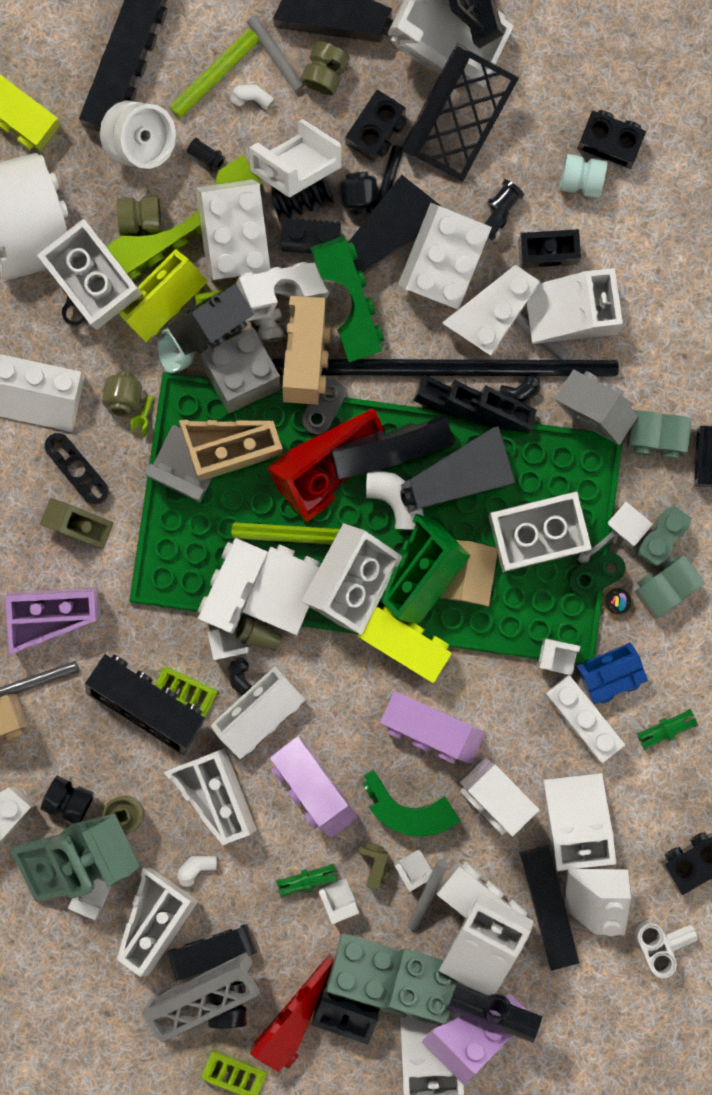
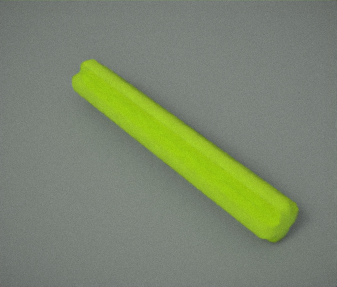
(214, 73)
(284, 533)

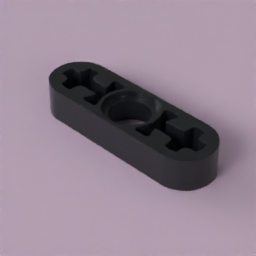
(57, 457)

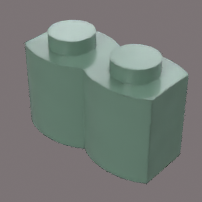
(660, 434)
(666, 529)
(669, 586)

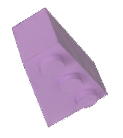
(47, 613)
(431, 729)
(312, 788)
(466, 1045)

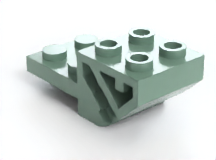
(76, 859)
(391, 980)

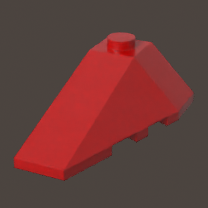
(307, 471)
(283, 1036)

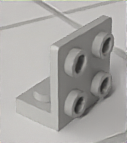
(175, 468)

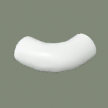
(387, 487)

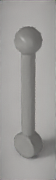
(583, 558)

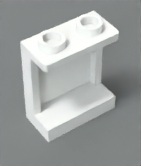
(297, 161)
(281, 588)

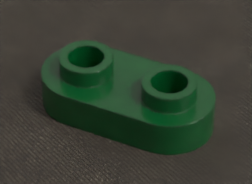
(597, 574)

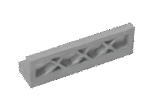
(197, 988)

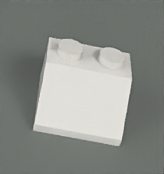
(599, 899)

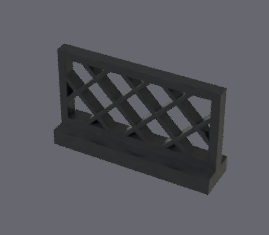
(480, 17)
(436, 101)

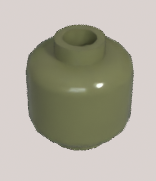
(122, 394)

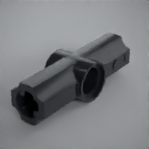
(478, 1006)

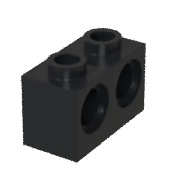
(370, 123)
(609, 146)
(699, 870)
(345, 1017)

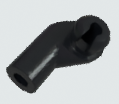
(525, 391)
(237, 676)

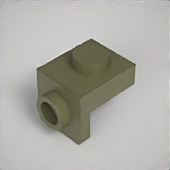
(378, 872)

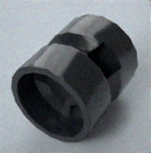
(66, 800)
(232, 1018)

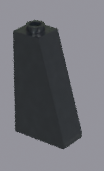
(338, 18)
(391, 224)
(467, 472)

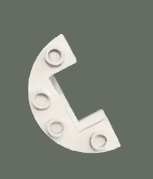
(430, 31)
(28, 214)

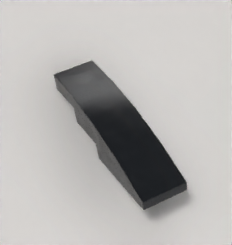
(483, 408)
(391, 448)
(549, 907)

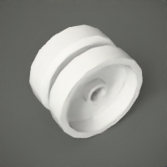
(138, 134)

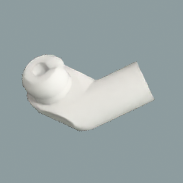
(251, 92)
(192, 867)

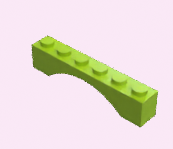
(143, 251)

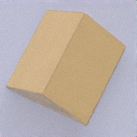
(476, 576)

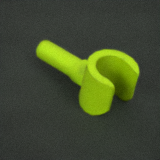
(141, 419)

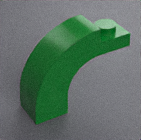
(409, 821)

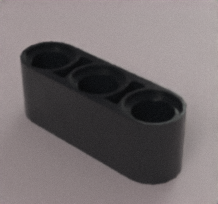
(210, 953)

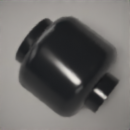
(359, 192)

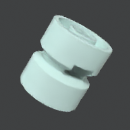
(583, 175)

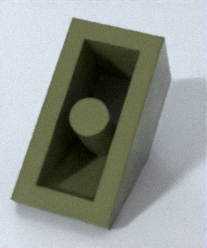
(76, 523)

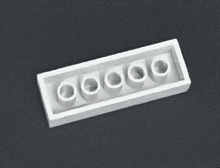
(497, 798)

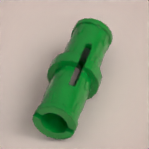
(667, 729)
(306, 880)

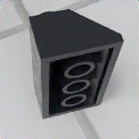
(144, 703)

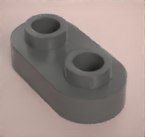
(327, 409)

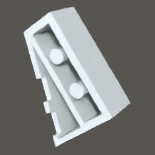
(232, 585)

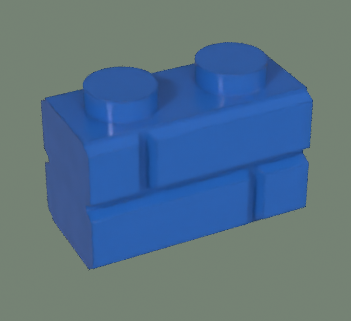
(612, 673)

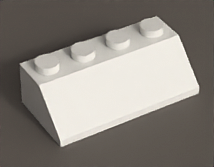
(39, 393)

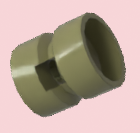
(325, 66)
(139, 216)
(128, 812)

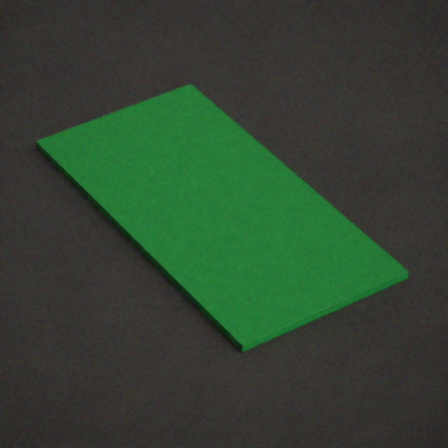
(186, 539)

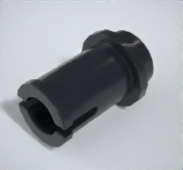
(205, 154)

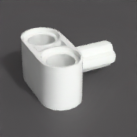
(663, 946)

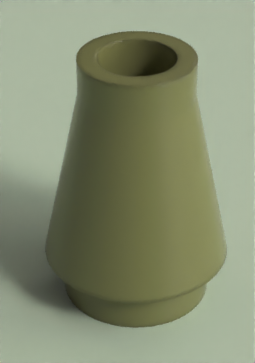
(257, 634)

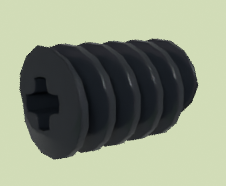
(314, 193)

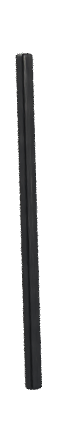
(463, 367)

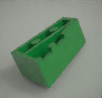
(425, 570)

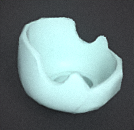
(172, 361)

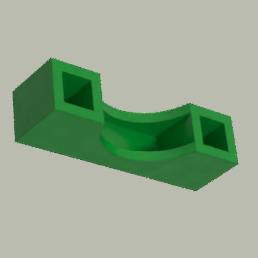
(358, 332)

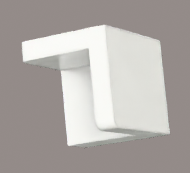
(629, 524)
(225, 644)
(557, 656)
(413, 870)
(339, 901)
(93, 902)

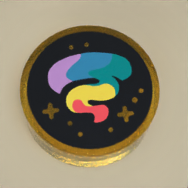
(617, 601)

